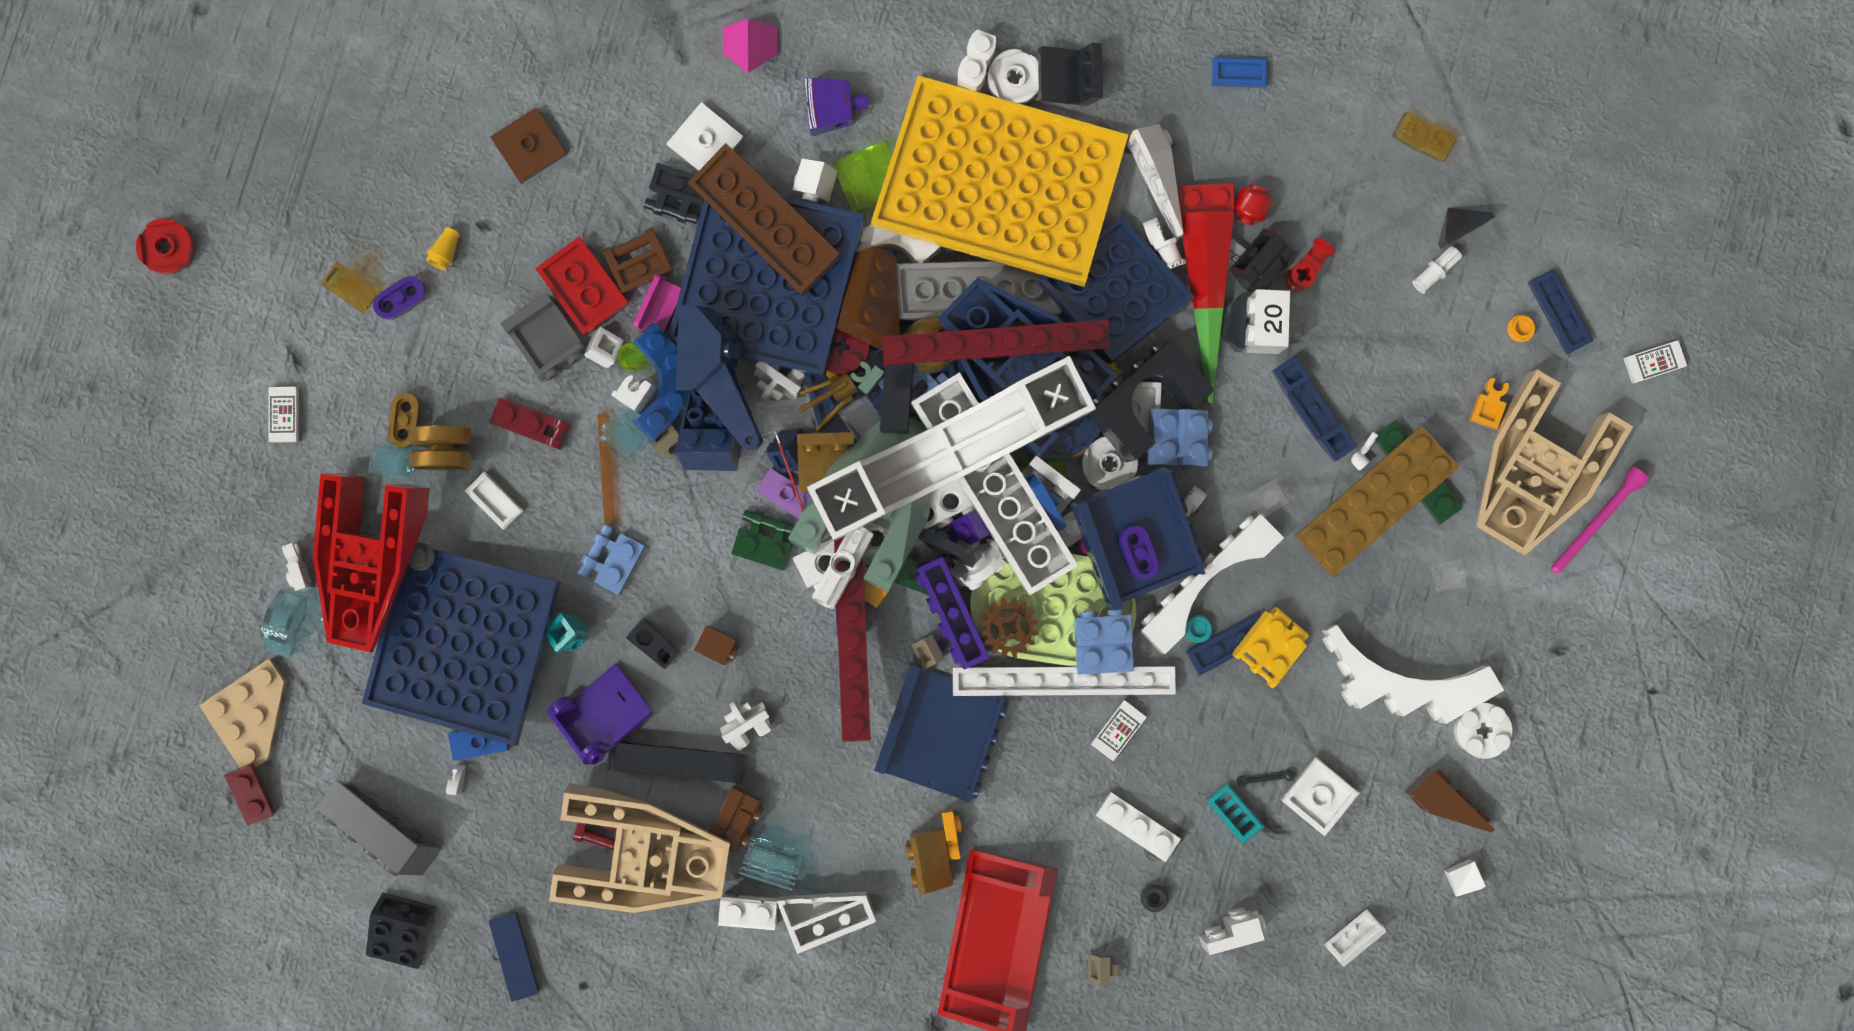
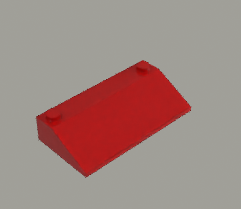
(997, 942)

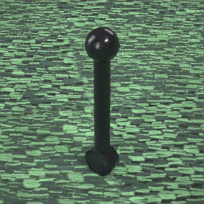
(1243, 781)

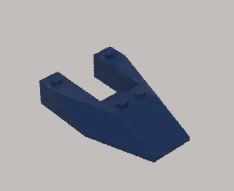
(991, 307)

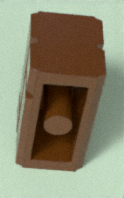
(736, 817)

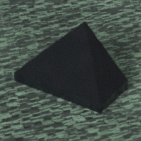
(1461, 222)
(1234, 323)

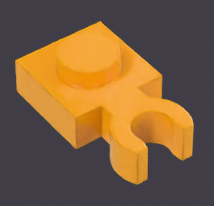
(1488, 408)
(951, 827)

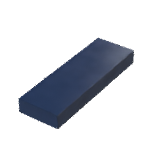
(1560, 311)
(1220, 647)
(514, 956)

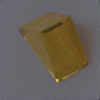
(349, 287)

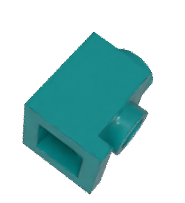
(572, 634)

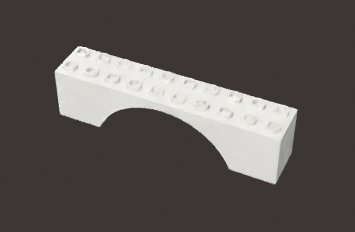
(951, 449)

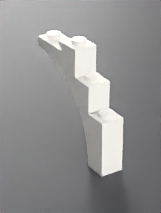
(1368, 682)

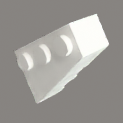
(824, 917)

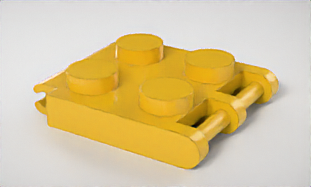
(1273, 644)

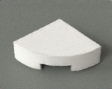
(456, 785)

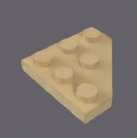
(248, 713)

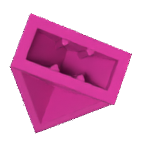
(750, 43)

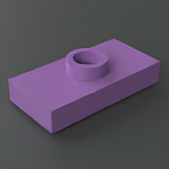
(782, 493)

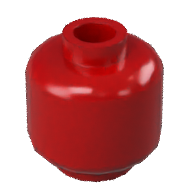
(1253, 204)

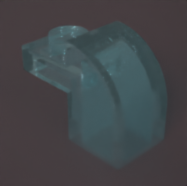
(282, 621)

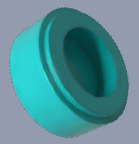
(1198, 629)

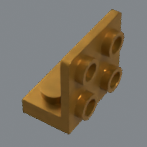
(818, 453)

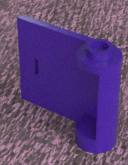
(599, 715)

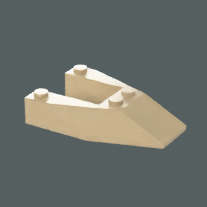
(1535, 482)
(655, 856)

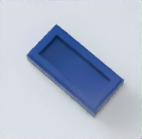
(1239, 72)

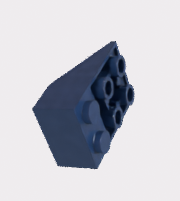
(704, 439)

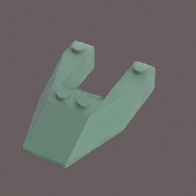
(902, 524)

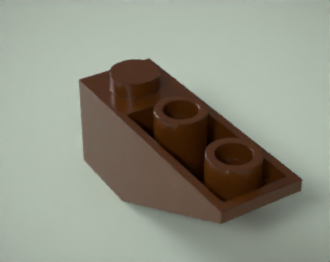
(1438, 798)

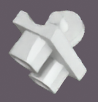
(776, 384)
(742, 720)

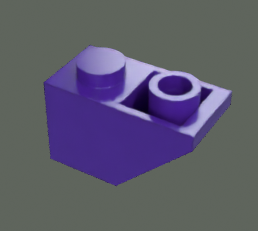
(967, 528)

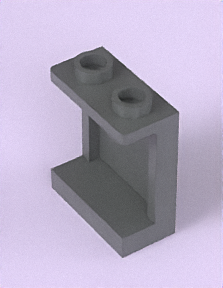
(544, 337)

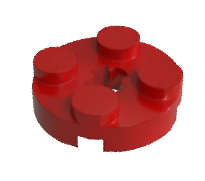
(157, 260)

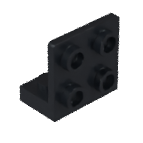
(1070, 74)
(398, 930)

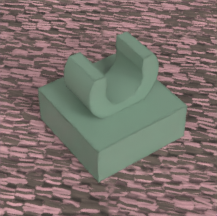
(870, 379)

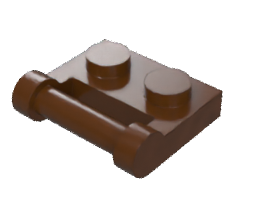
(640, 269)

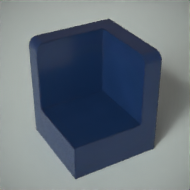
(788, 440)

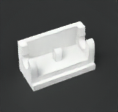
(637, 396)

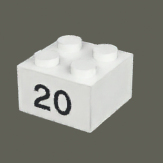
(1267, 321)

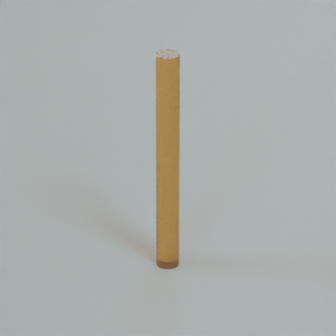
(606, 474)

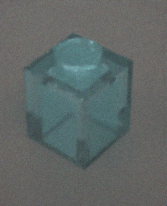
(621, 436)
(389, 463)

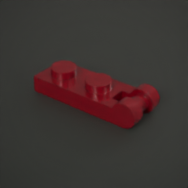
(528, 423)

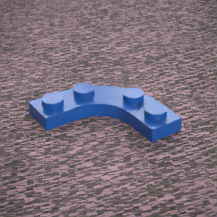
(667, 400)

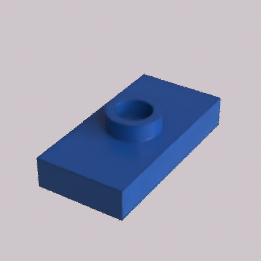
(1047, 501)
(468, 745)

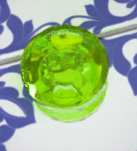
(636, 359)

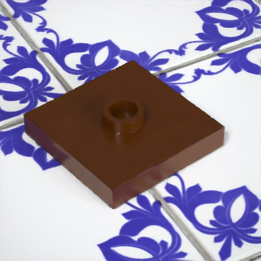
(528, 145)

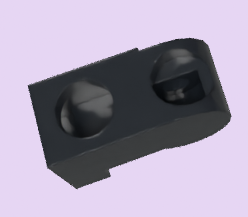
(653, 643)

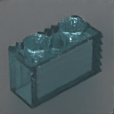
(771, 863)

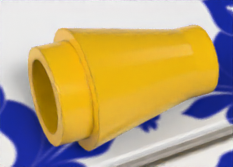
(443, 249)

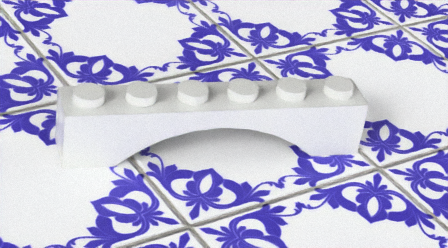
(1169, 623)

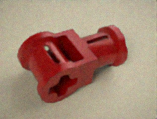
(1309, 265)

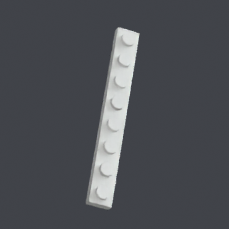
(1061, 681)

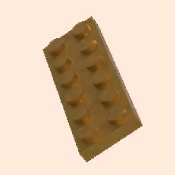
(1377, 501)

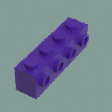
(952, 611)

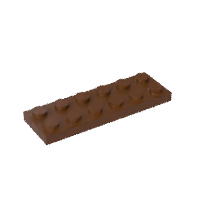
(764, 219)

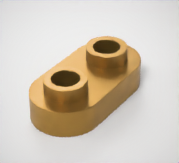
(403, 420)

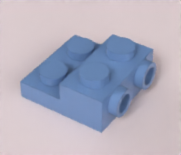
(1179, 437)
(1103, 643)

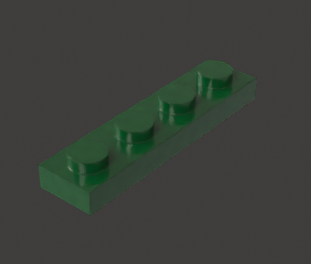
(1439, 502)

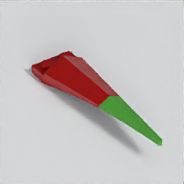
(1207, 235)

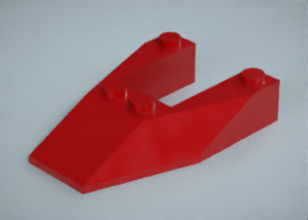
(357, 572)

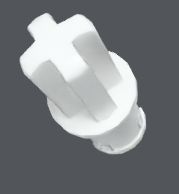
(1437, 269)

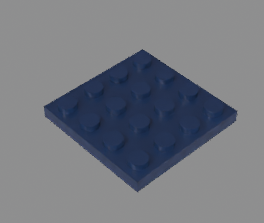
(1123, 286)

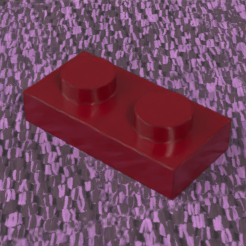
(250, 794)

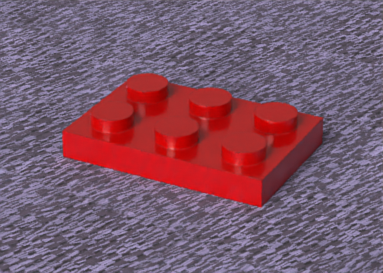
(582, 286)

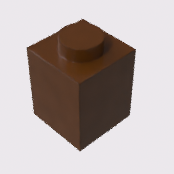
(717, 646)

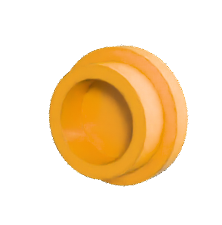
(1521, 328)

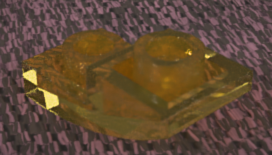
(1424, 138)

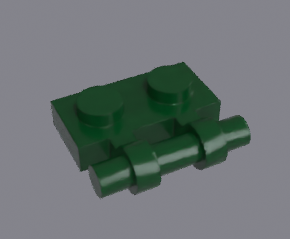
(761, 548)

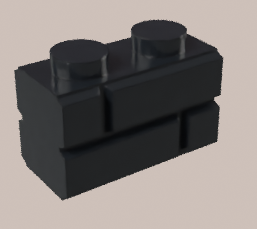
(1261, 261)

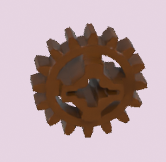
(1019, 612)

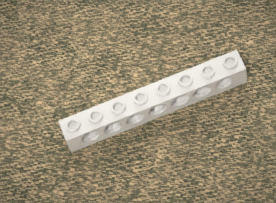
(809, 564)

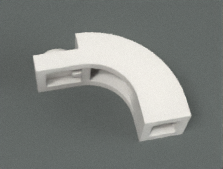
(915, 249)

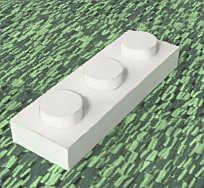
(1138, 826)

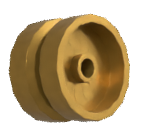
(440, 446)

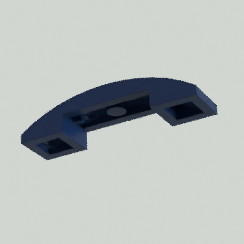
(1313, 410)

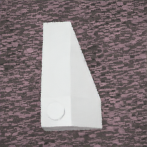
(1154, 159)

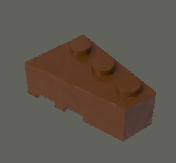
(871, 298)

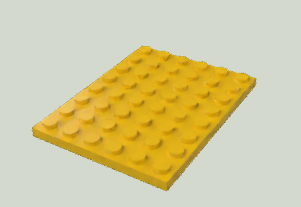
(1000, 180)

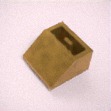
(930, 860)

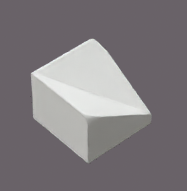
(603, 347)
(1464, 878)

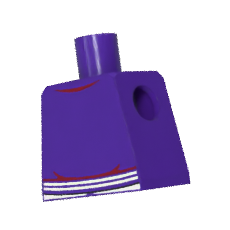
(831, 104)

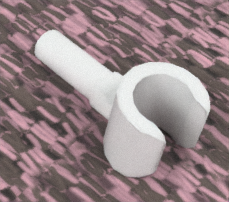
(1358, 459)

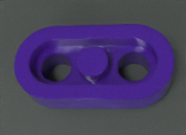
(399, 295)
(1137, 551)

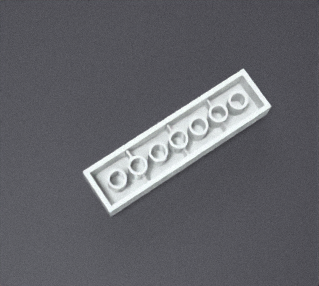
(1003, 498)

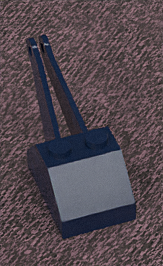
(707, 364)

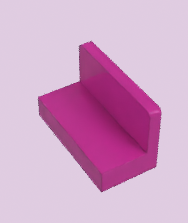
(658, 305)

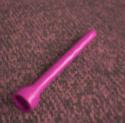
(1634, 480)

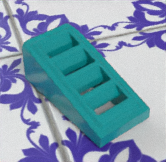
(1250, 833)

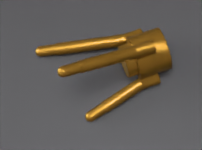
(839, 387)

